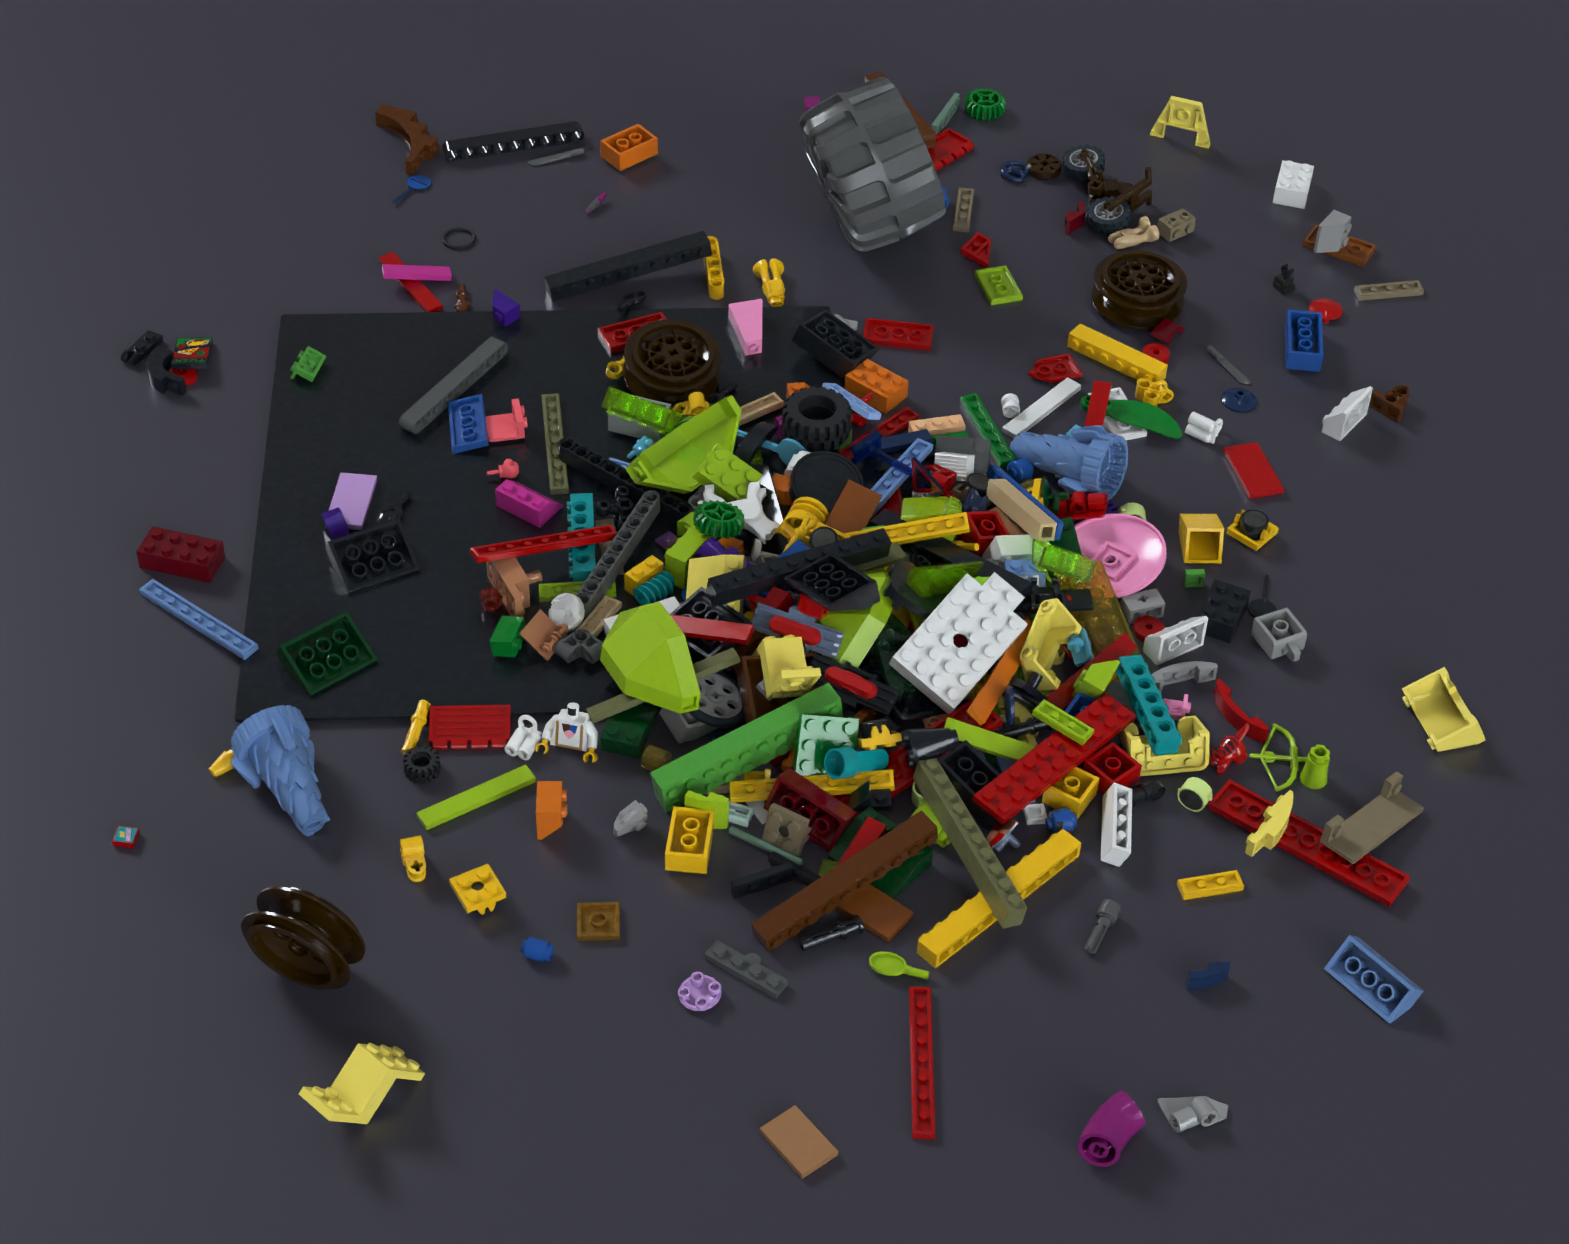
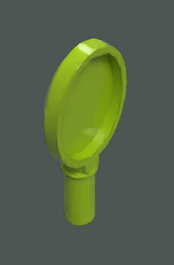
(894, 965)

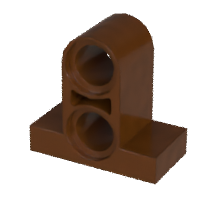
(1391, 403)

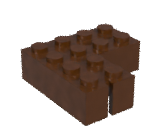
(749, 675)

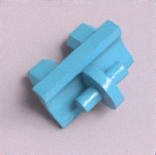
(1080, 648)

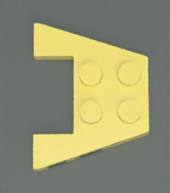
(1185, 115)

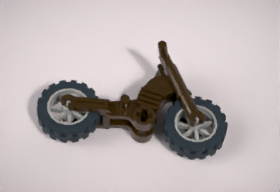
(1107, 197)

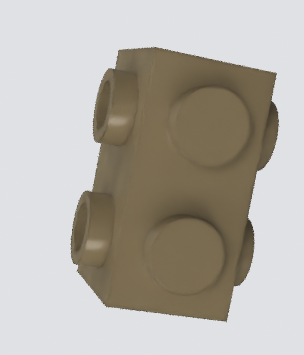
(1176, 225)

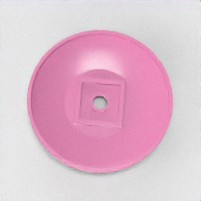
(1131, 543)

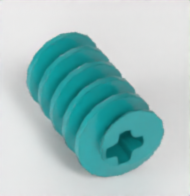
(655, 589)

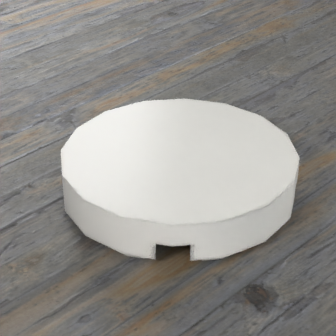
(568, 610)

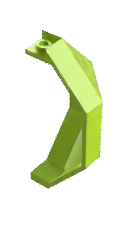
(677, 456)
(860, 626)
(651, 659)

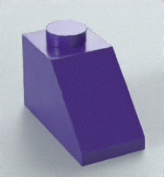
(504, 309)

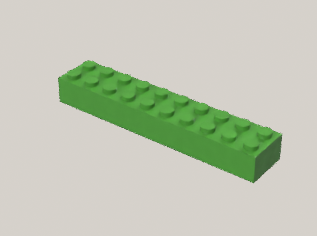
(740, 749)

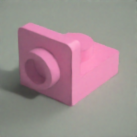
(1178, 709)

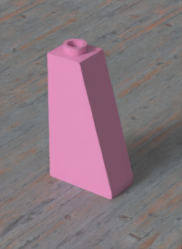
(747, 324)

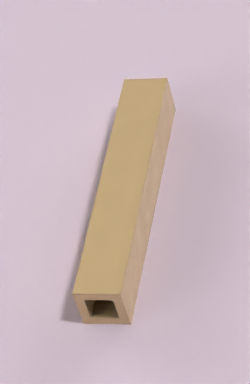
(1021, 510)

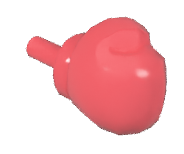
(508, 470)

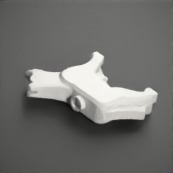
(754, 517)

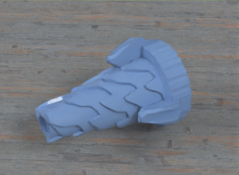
(1086, 462)
(278, 751)

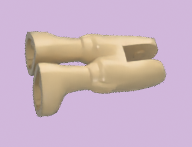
(1132, 237)

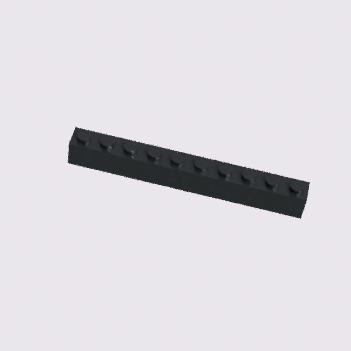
(628, 266)
(943, 552)
(763, 576)

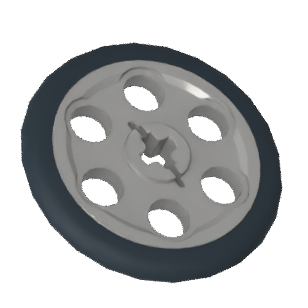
(716, 699)

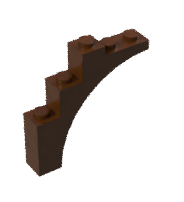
(414, 133)

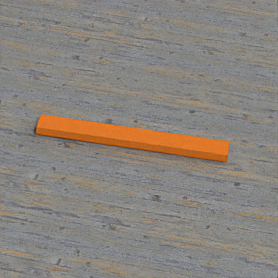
(998, 679)

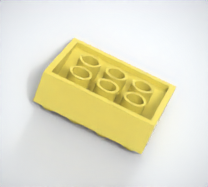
(706, 567)

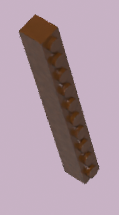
(844, 881)

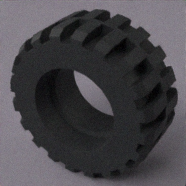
(822, 404)

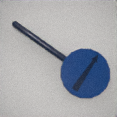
(417, 183)

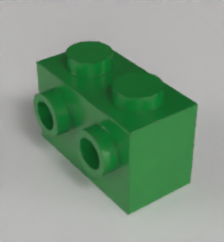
(506, 637)

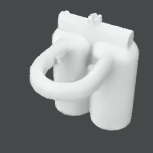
(1203, 427)
(524, 739)

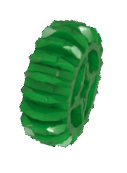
(984, 104)
(718, 519)

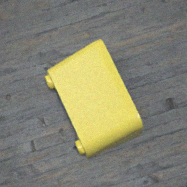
(1049, 629)
(1442, 712)
(1191, 755)

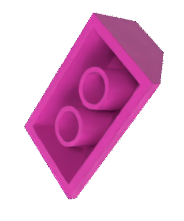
(525, 503)

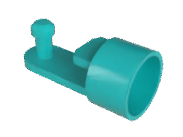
(846, 762)

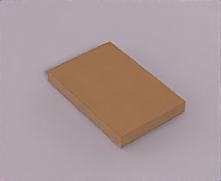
(798, 1141)

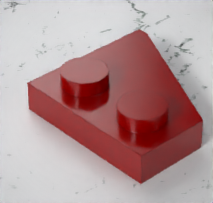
(977, 249)

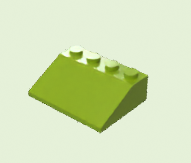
(930, 507)

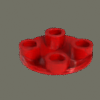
(1329, 308)

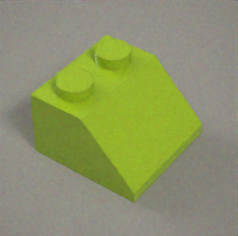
(1095, 679)

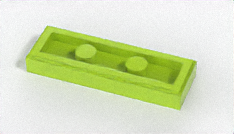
(1063, 722)

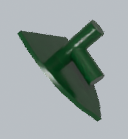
(1054, 497)

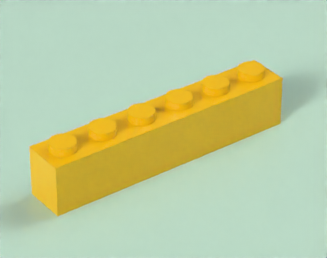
(1115, 354)

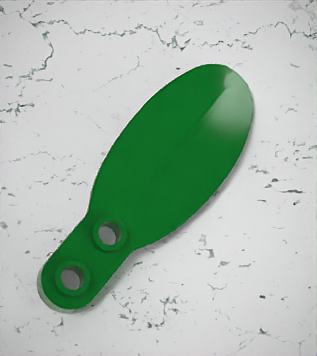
(1139, 415)

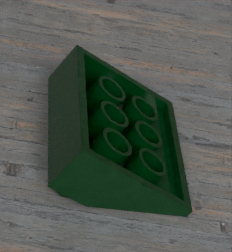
(326, 654)
(896, 879)

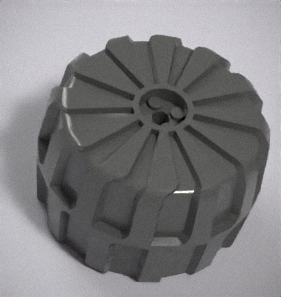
(872, 164)

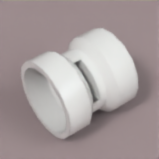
(1010, 405)

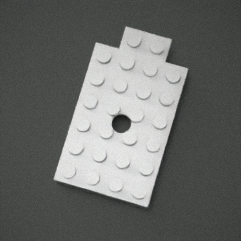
(983, 617)

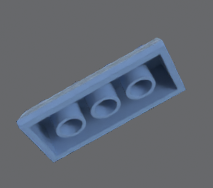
(1373, 979)

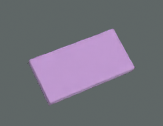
(354, 497)

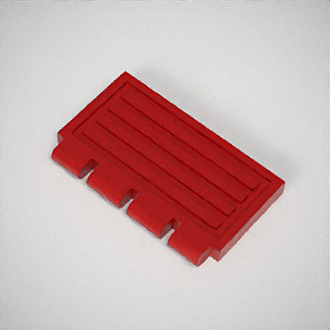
(949, 147)
(469, 725)

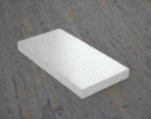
(1115, 427)

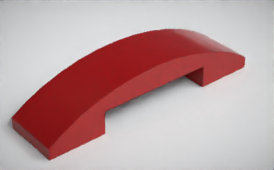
(1235, 716)

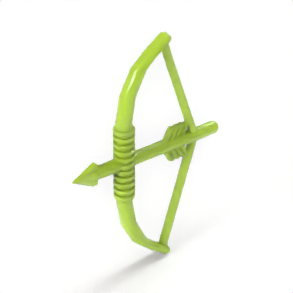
(1271, 757)

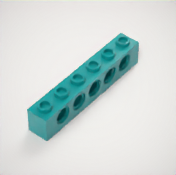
(581, 518)
(1148, 705)

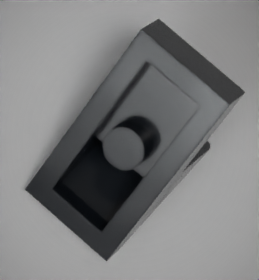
(864, 797)

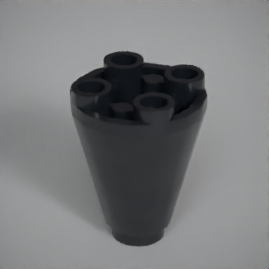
(927, 743)

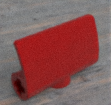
(1082, 506)

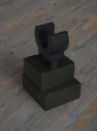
(1284, 281)

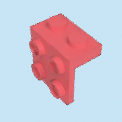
(507, 426)

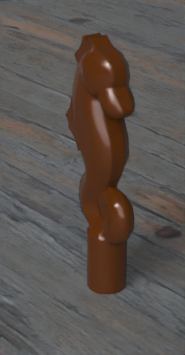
(462, 303)

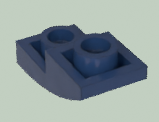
(1202, 979)

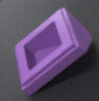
(666, 540)

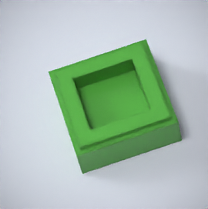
(1194, 578)

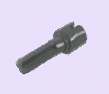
(1106, 916)

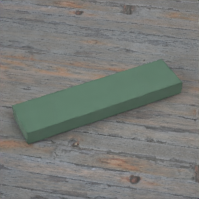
(946, 114)

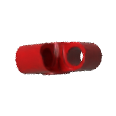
(943, 476)

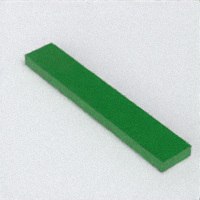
(987, 429)

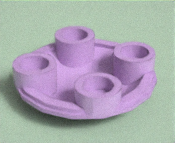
(699, 992)

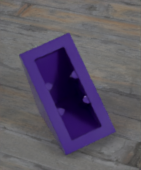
(335, 523)

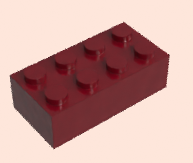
(180, 554)

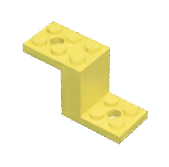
(785, 667)
(362, 1083)

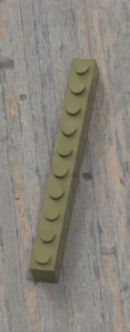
(970, 843)

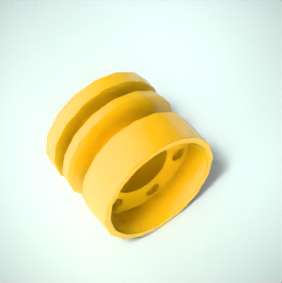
(803, 506)

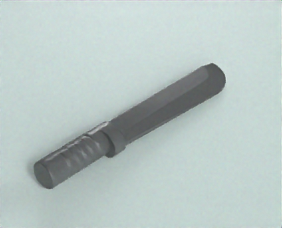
(567, 154)
(1228, 366)

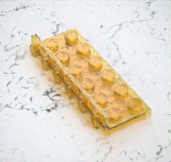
(1107, 619)

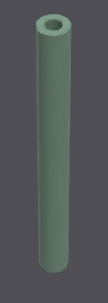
(762, 844)

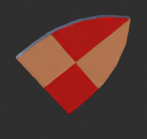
(1001, 835)

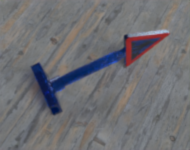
(870, 445)

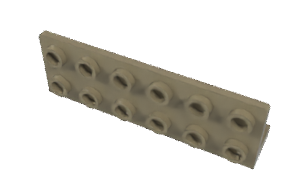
(1371, 823)

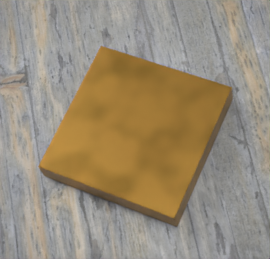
(598, 921)

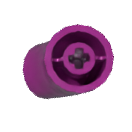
(1110, 1130)

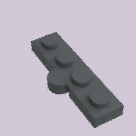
(746, 968)

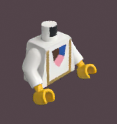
(572, 731)

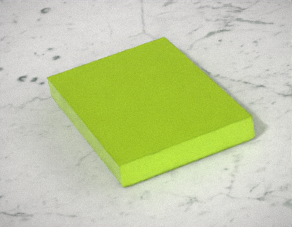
(998, 285)

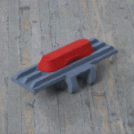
(814, 635)

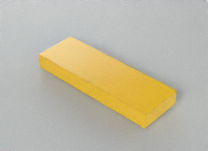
(1210, 885)

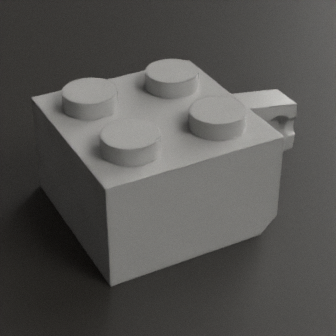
(1280, 634)

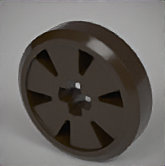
(1044, 166)

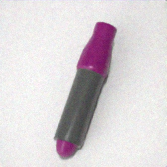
(596, 203)

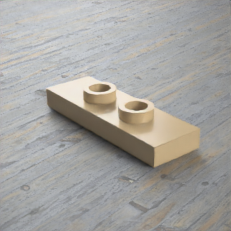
(760, 407)
(595, 621)

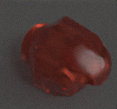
(490, 598)

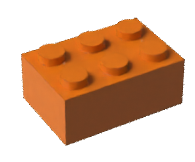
(629, 147)
(887, 386)

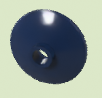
(1239, 400)

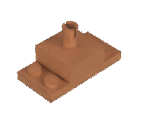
(512, 583)

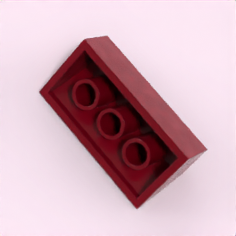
(827, 814)

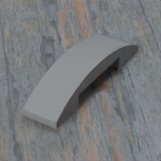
(1197, 670)

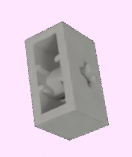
(1142, 604)

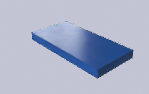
(468, 423)

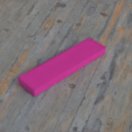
(416, 272)

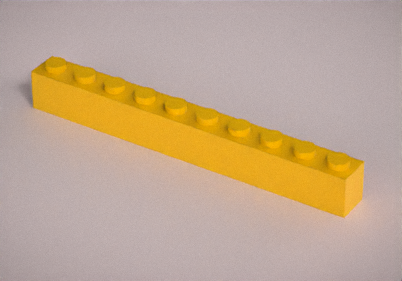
(976, 915)

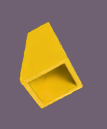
(1201, 538)

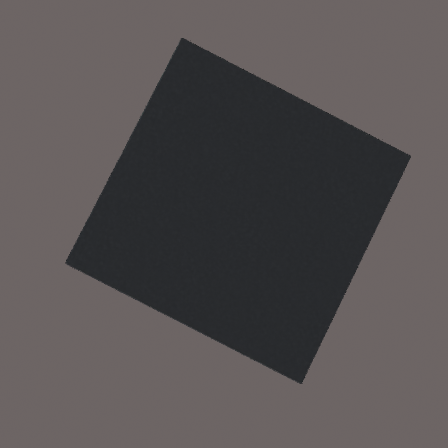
(431, 622)

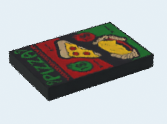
(192, 353)

